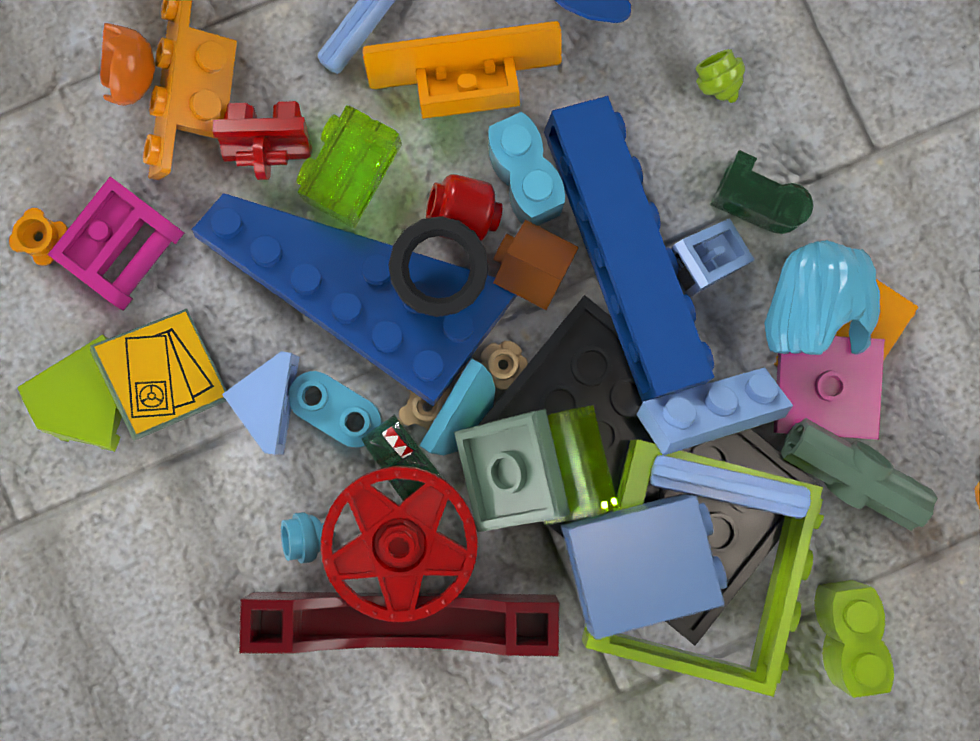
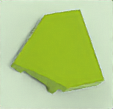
(74, 401)

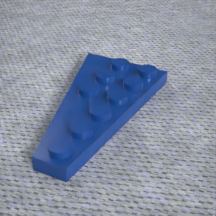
(348, 290)

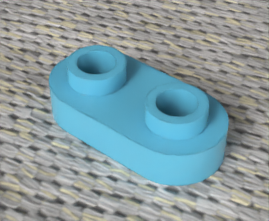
(334, 408)

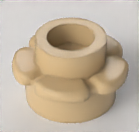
(505, 351)

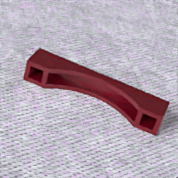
(469, 623)

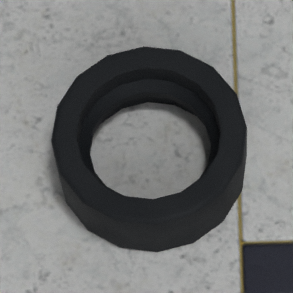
(406, 245)

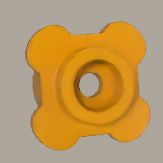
(24, 234)

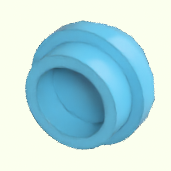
(301, 537)

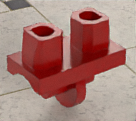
(262, 140)

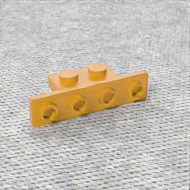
(465, 69)
(192, 85)

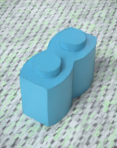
(518, 160)

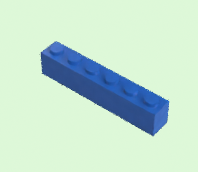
(627, 249)

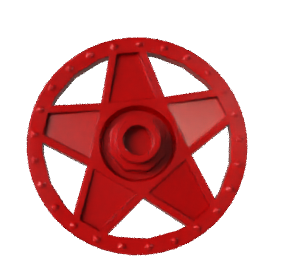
(399, 544)

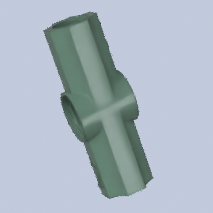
(859, 474)

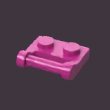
(102, 235)

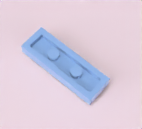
(713, 410)

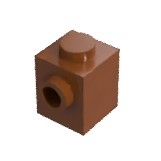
(533, 263)

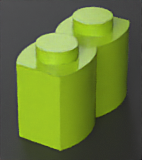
(853, 647)

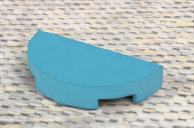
(463, 409)

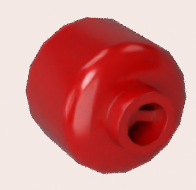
(466, 201)

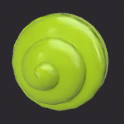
(721, 75)

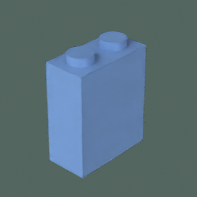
(644, 565)

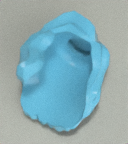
(818, 294)

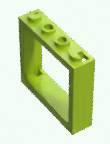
(781, 607)

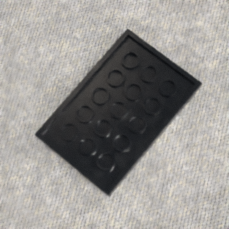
(588, 367)

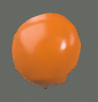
(125, 64)

